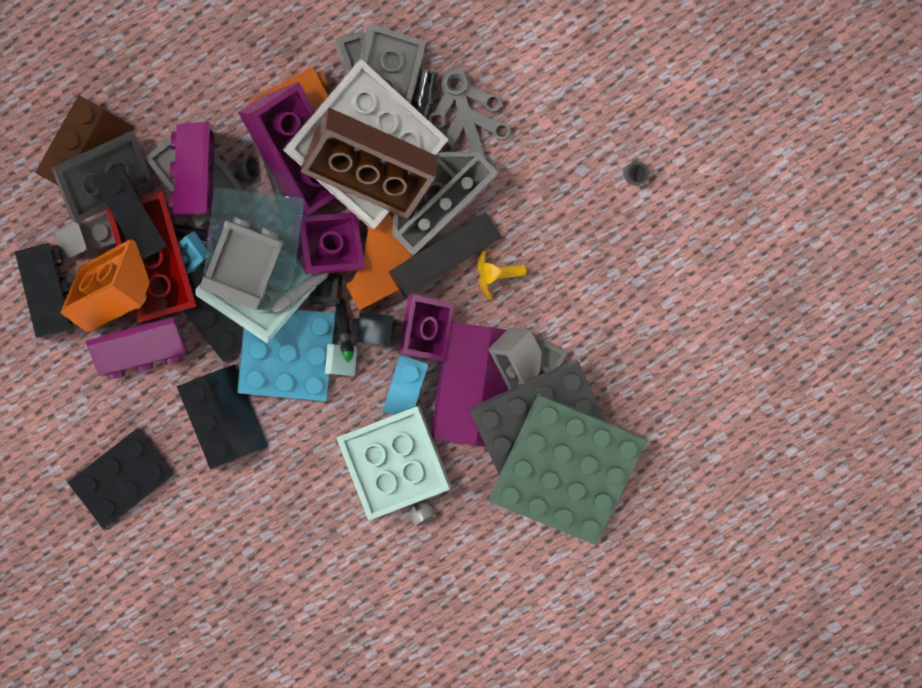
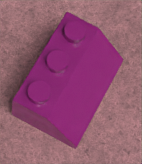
(192, 169)
(138, 348)

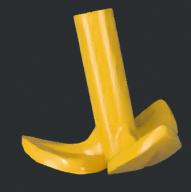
(491, 272)

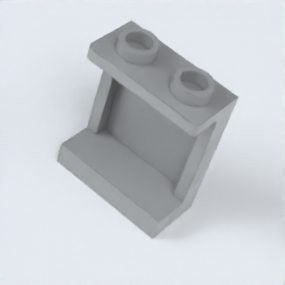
(242, 263)

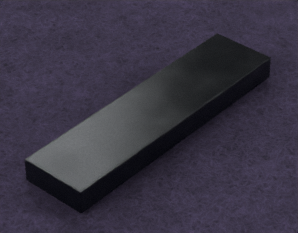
(444, 254)

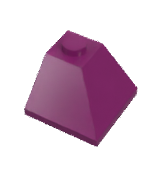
(330, 244)

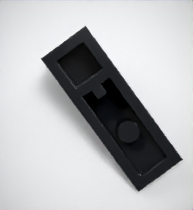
(130, 211)
(373, 329)

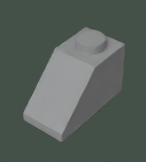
(517, 356)

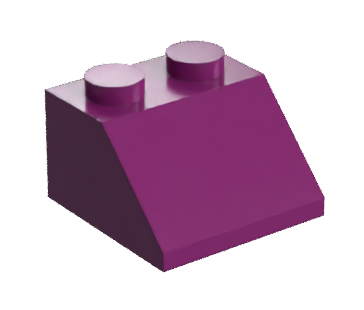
(426, 328)

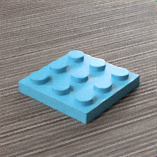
(291, 361)

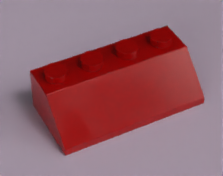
(169, 283)

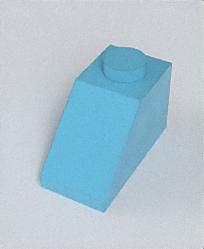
(405, 385)

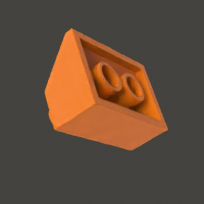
(107, 287)

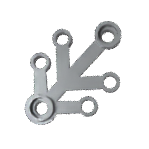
(467, 117)

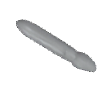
(299, 291)

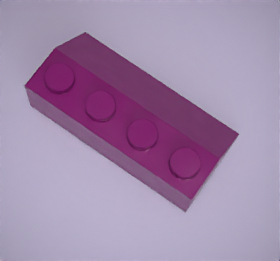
(272, 125)

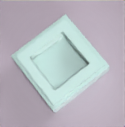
(336, 363)

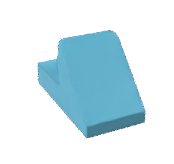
(193, 252)

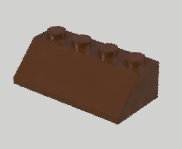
(369, 163)

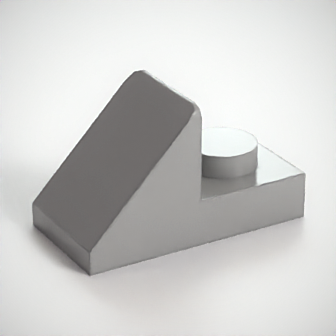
(85, 237)

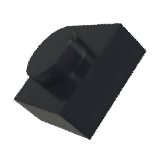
(328, 291)

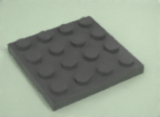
(503, 415)

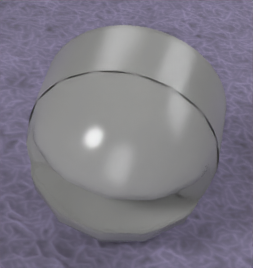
(422, 515)

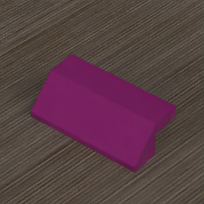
(465, 381)

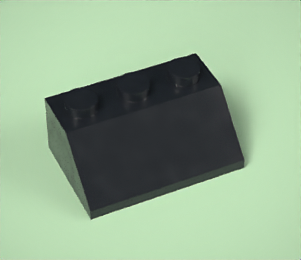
(222, 417)

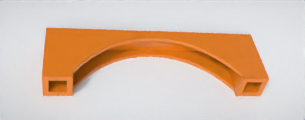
(381, 249)

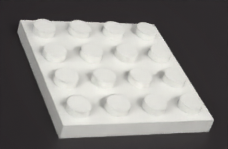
(374, 102)

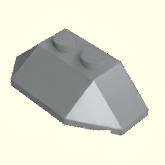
(456, 185)

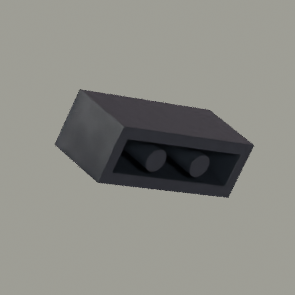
(44, 288)

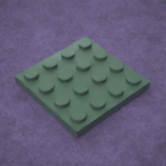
(567, 469)

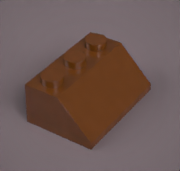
(82, 130)

